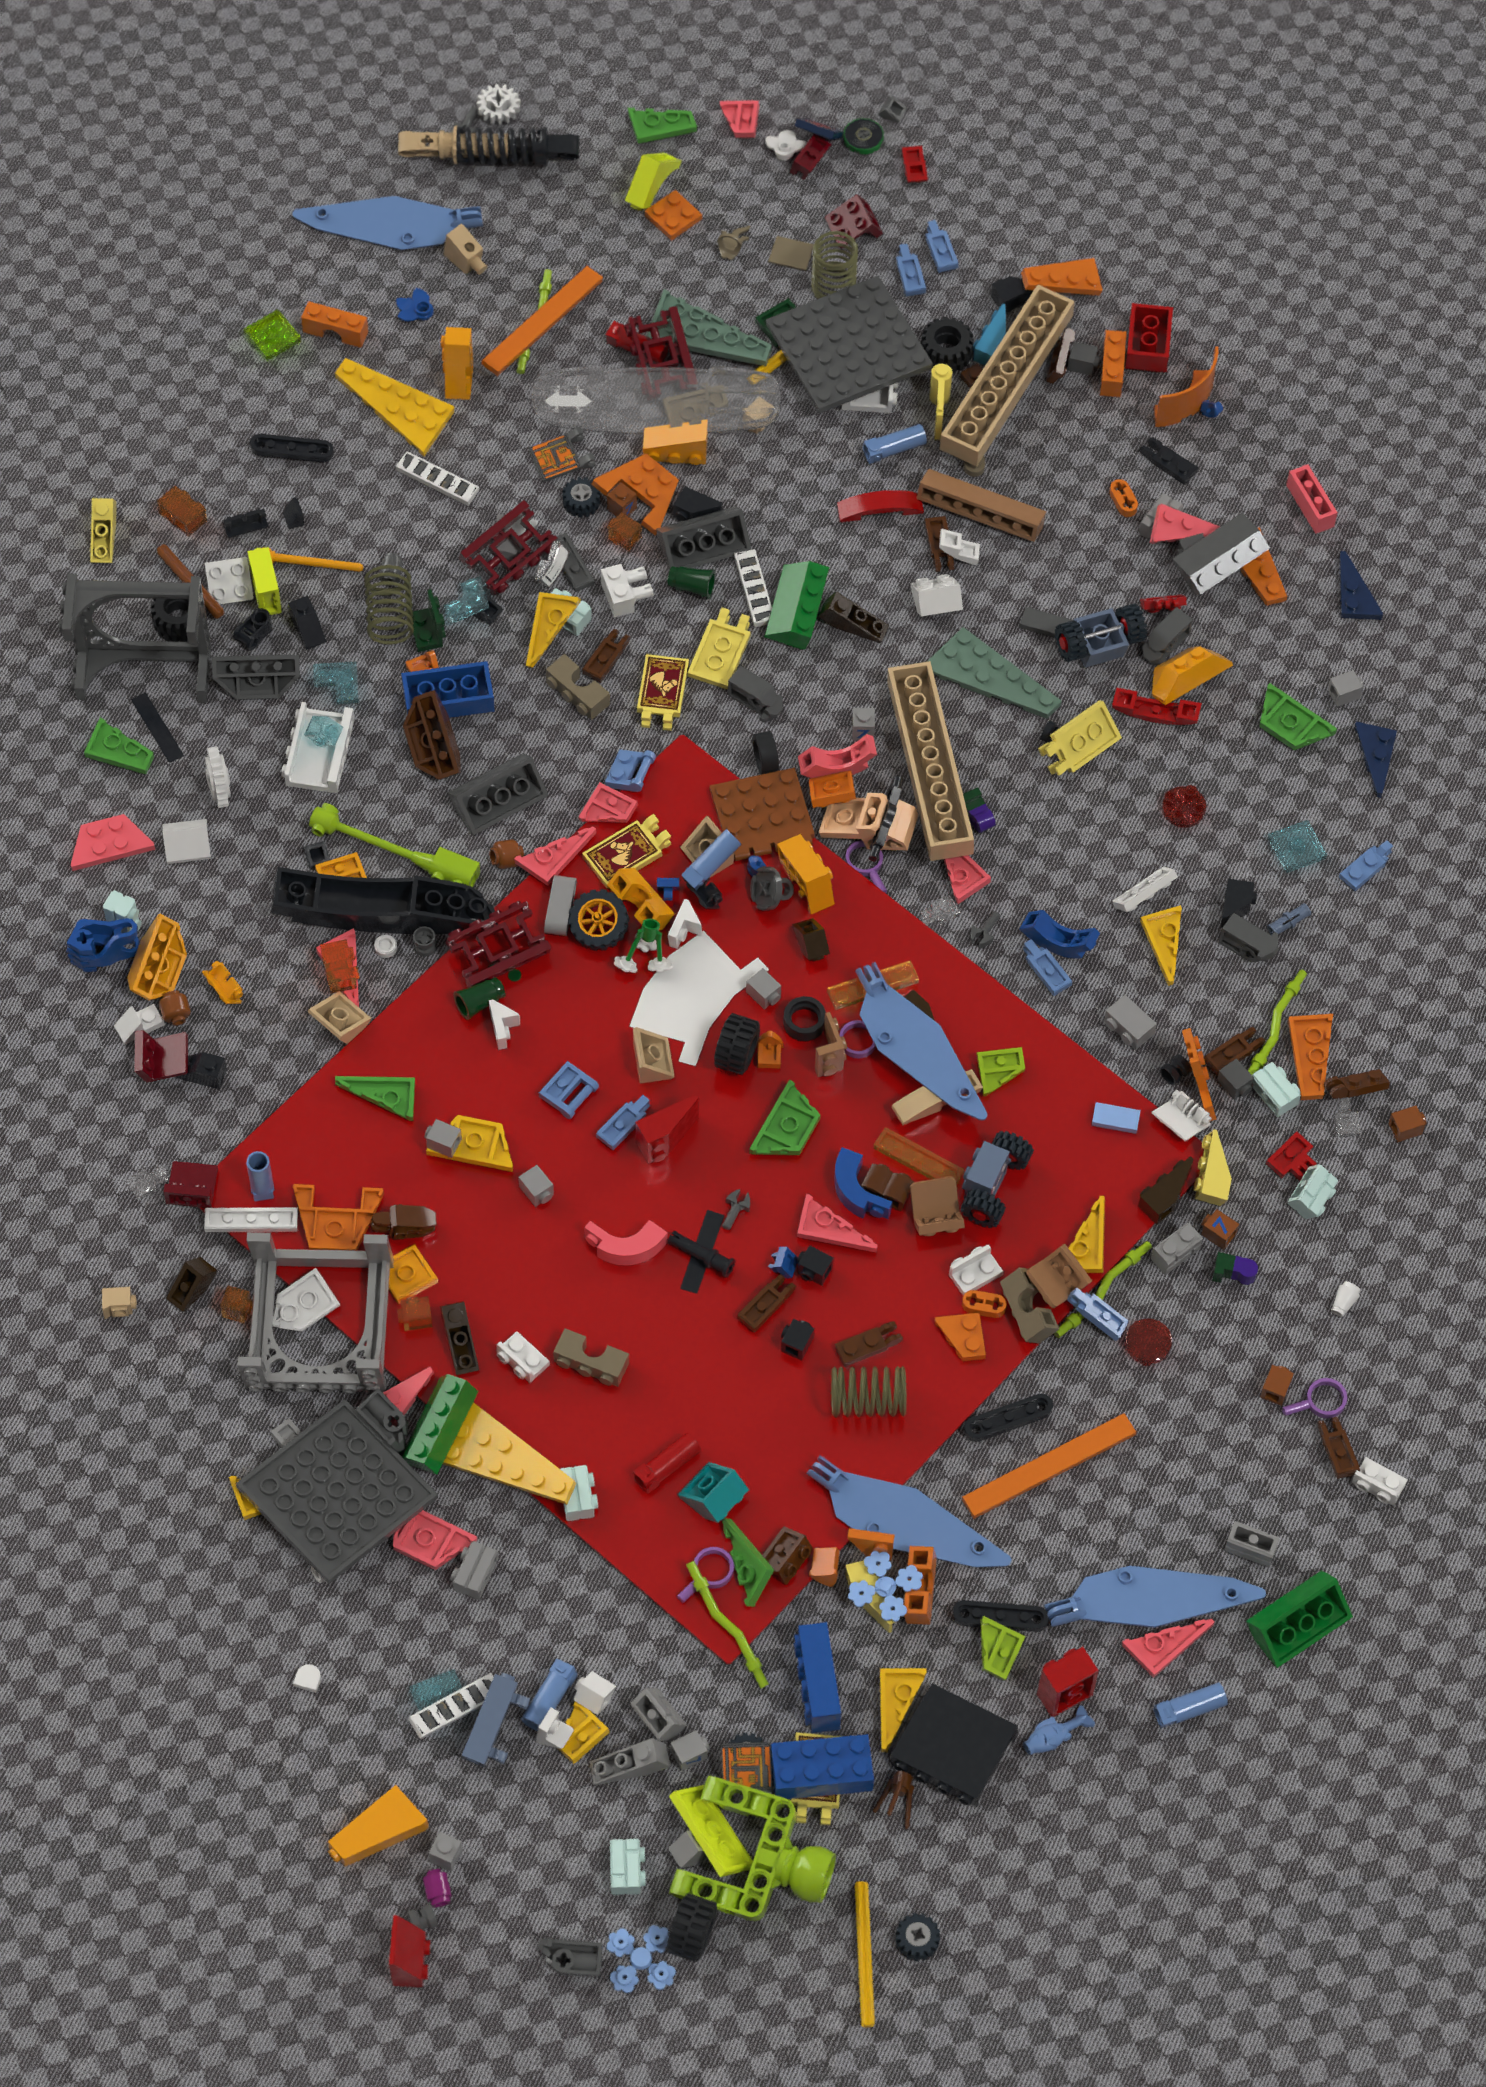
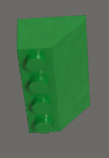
(796, 603)
(439, 1423)
(1300, 1618)

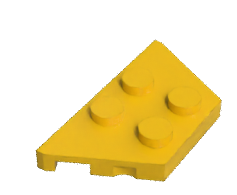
(481, 1144)

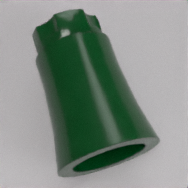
(692, 580)
(477, 997)

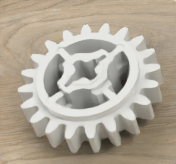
(217, 777)

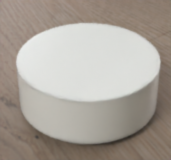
(385, 946)

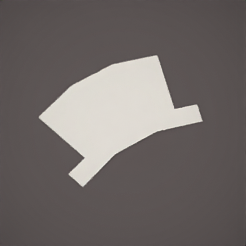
(691, 994)

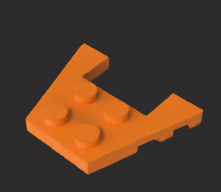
(649, 481)
(1200, 1073)
(336, 1227)

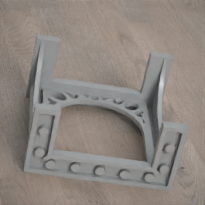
(370, 1375)

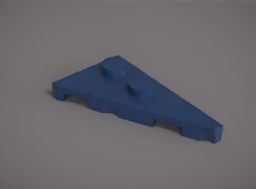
(1355, 597)
(1377, 749)

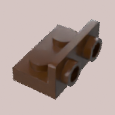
(787, 1553)

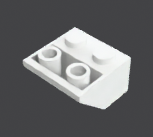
(936, 595)

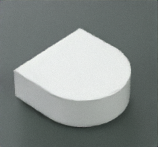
(307, 1678)

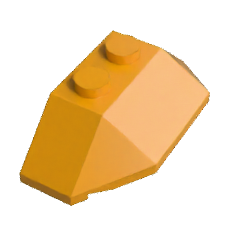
(1186, 672)
(158, 959)

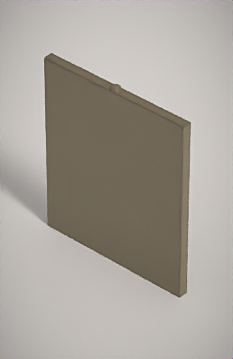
(791, 253)

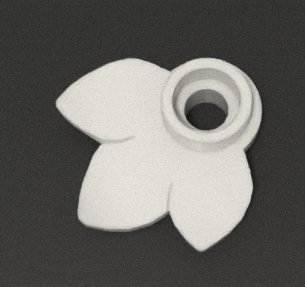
(785, 144)

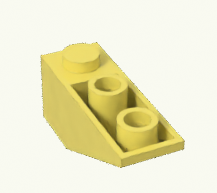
(103, 530)
(1214, 1174)
(857, 1572)

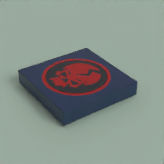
(819, 128)

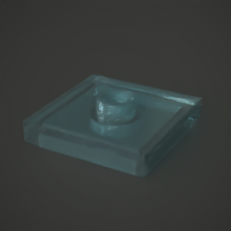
(1297, 846)

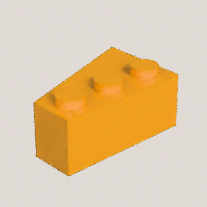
(457, 362)
(677, 444)
(808, 871)

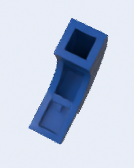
(1057, 938)
(851, 1193)

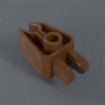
(404, 1222)

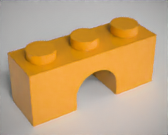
(631, 886)

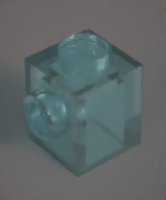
(323, 731)

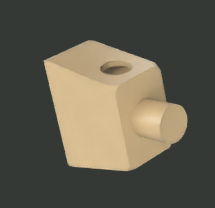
(464, 250)

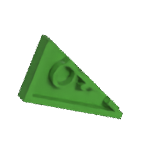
(390, 1093)
(748, 1562)

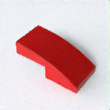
(914, 164)

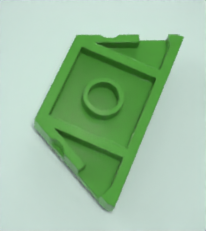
(1292, 721)
(787, 1125)

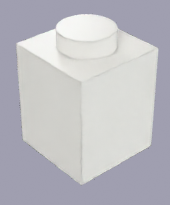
(594, 1692)

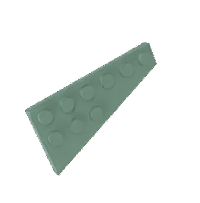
(710, 334)
(986, 672)

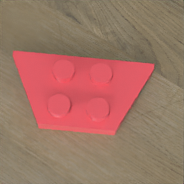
(108, 841)
(431, 1540)

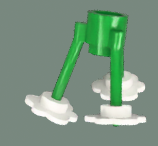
(647, 939)

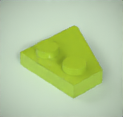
(999, 1067)
(999, 1648)

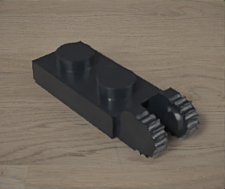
(1169, 461)

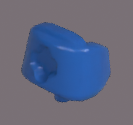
(1211, 409)
(754, 863)

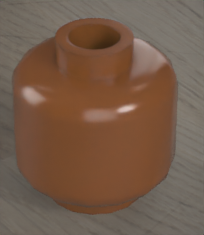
(504, 853)
(174, 1007)

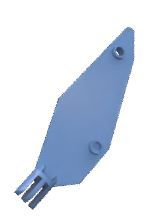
(390, 221)
(915, 1043)
(907, 1514)
(1150, 1597)

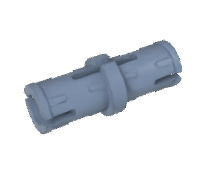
(1300, 912)

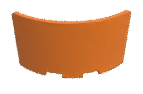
(1177, 406)

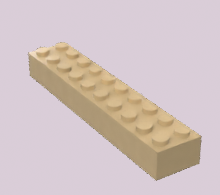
(1007, 375)
(930, 761)

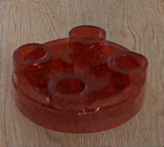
(1184, 806)
(1148, 1341)

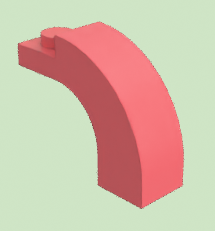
(820, 762)
(627, 1250)

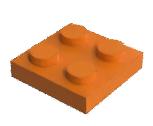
(673, 215)
(832, 789)

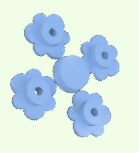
(885, 1586)
(640, 1959)

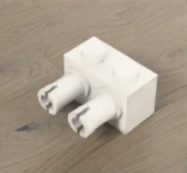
(618, 591)

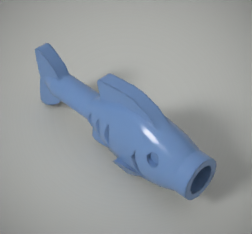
(1051, 1734)

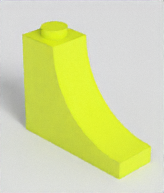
(649, 177)

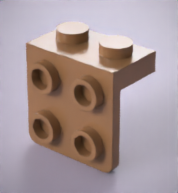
(830, 1057)
(936, 1206)
(1058, 1276)

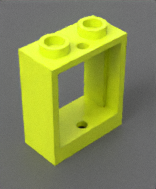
(264, 580)

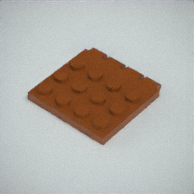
(762, 811)

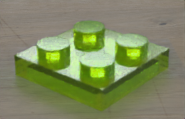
(272, 335)

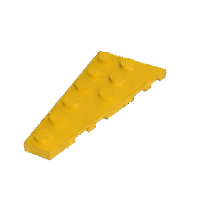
(403, 408)
(497, 1454)

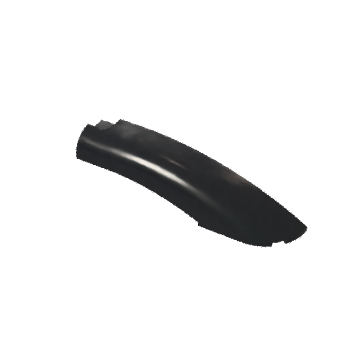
(377, 903)

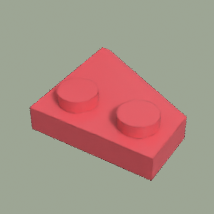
(741, 117)
(608, 806)

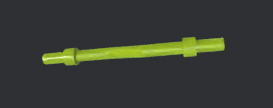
(544, 290)
(1291, 990)
(1131, 1259)
(753, 1664)

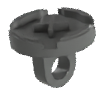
(767, 888)

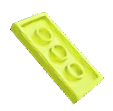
(712, 1831)

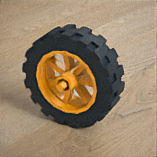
(606, 939)

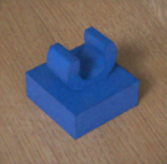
(668, 886)
(784, 1262)

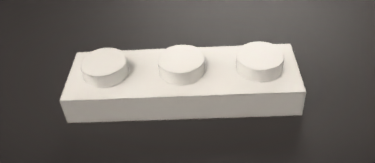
(1145, 889)

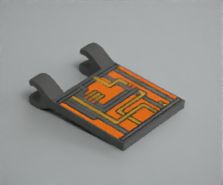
(559, 457)
(748, 1765)

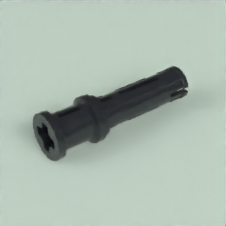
(711, 1257)

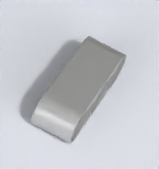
(559, 904)

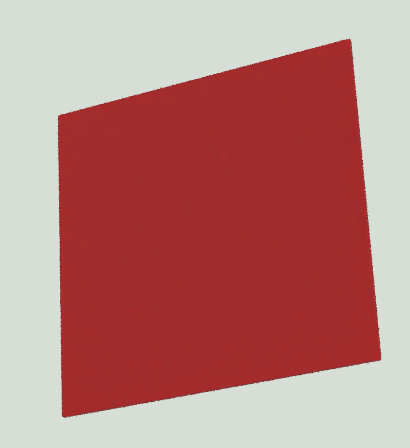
(687, 1351)

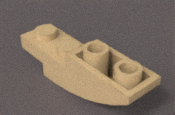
(924, 1103)

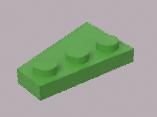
(660, 125)
(115, 748)

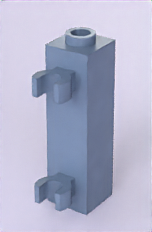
(490, 1719)

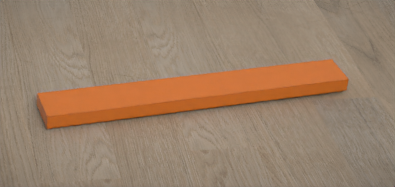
(542, 321)
(1048, 1466)

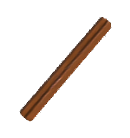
(185, 576)

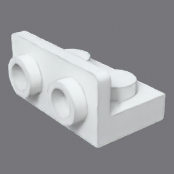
(975, 1270)
(522, 1357)
(1379, 1481)

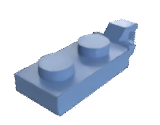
(941, 248)
(910, 272)
(1366, 866)
(1046, 968)
(623, 1122)
(1098, 1313)

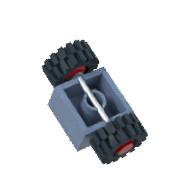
(1101, 635)
(987, 1174)

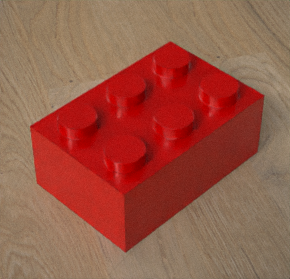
(1149, 337)
(1067, 1681)

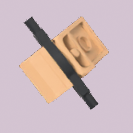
(878, 820)

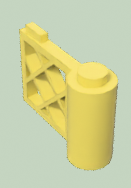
(940, 393)

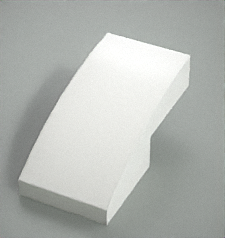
(952, 544)

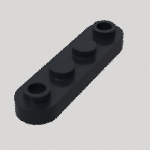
(292, 447)
(1008, 1417)
(1009, 1615)

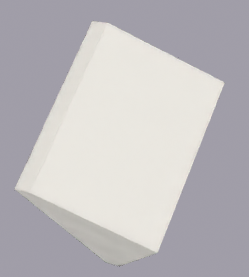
(186, 841)

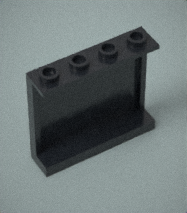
(953, 1745)

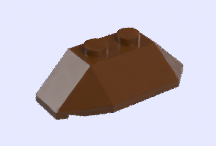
(432, 737)

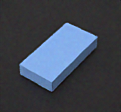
(1116, 1117)

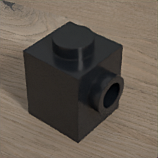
(814, 1265)
(797, 1338)

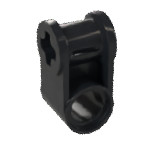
(253, 632)

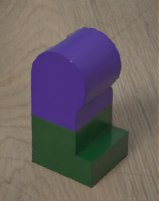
(978, 812)
(1235, 1268)

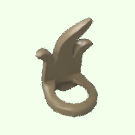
(730, 244)

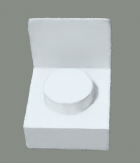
(685, 922)
(502, 1019)
(131, 1021)
(553, 1731)

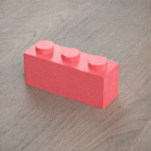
(1311, 499)

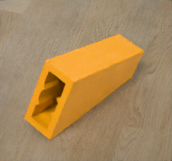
(377, 1828)

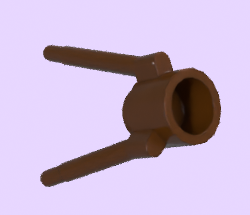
(900, 1786)

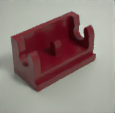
(810, 156)

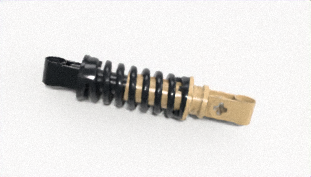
(464, 146)

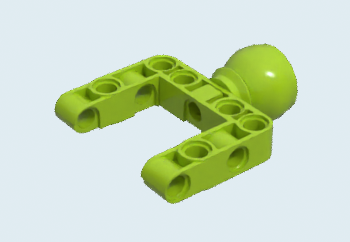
(780, 1863)

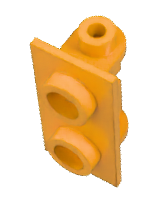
(228, 991)

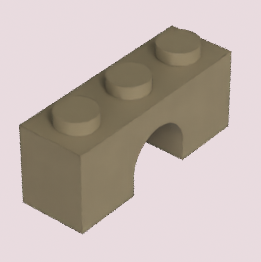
(589, 699)
(1033, 1323)
(607, 1368)

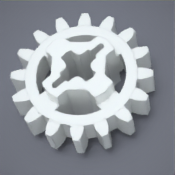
(488, 104)

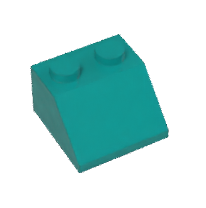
(714, 1491)

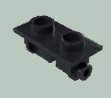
(245, 523)
(708, 896)

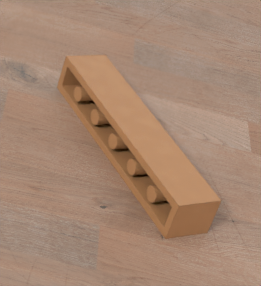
(981, 505)

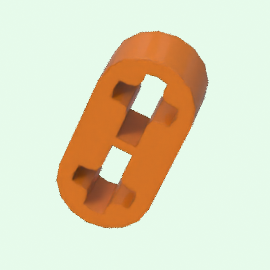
(1120, 499)
(984, 1303)

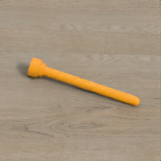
(317, 562)

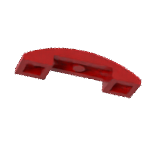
(879, 502)
(1154, 711)

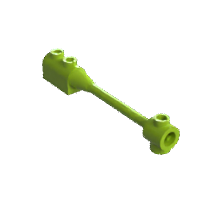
(443, 865)

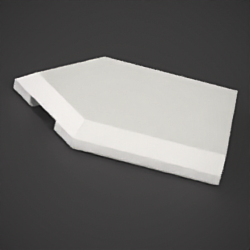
(304, 1303)

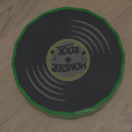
(863, 136)

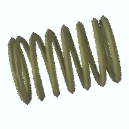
(818, 270)
(389, 591)
(838, 1392)

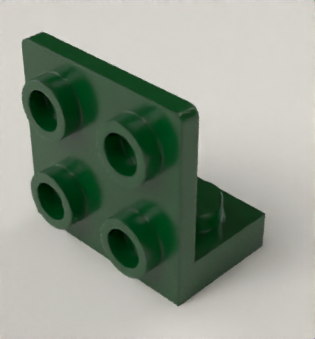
(429, 625)

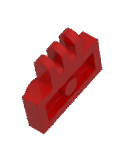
(1156, 604)
(1292, 1157)

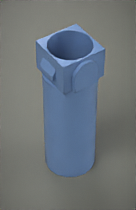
(894, 443)
(711, 859)
(260, 1176)
(550, 1693)
(1190, 1705)

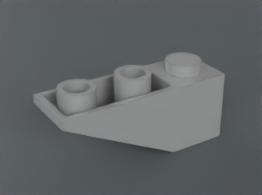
(630, 1762)

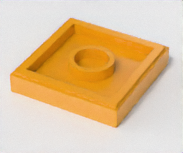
(410, 1274)

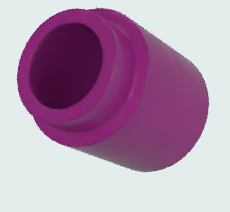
(437, 1888)

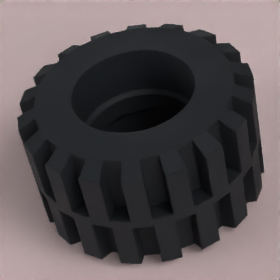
(949, 332)
(167, 625)
(737, 1044)
(692, 1927)

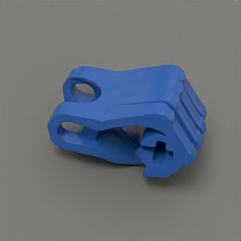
(94, 933)

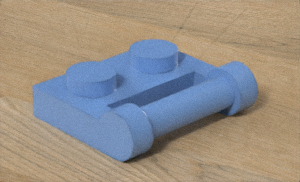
(624, 768)
(563, 1084)

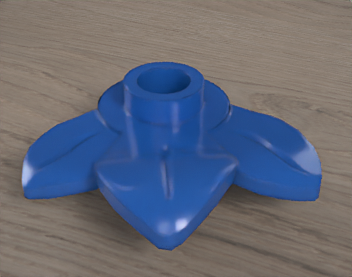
(412, 307)

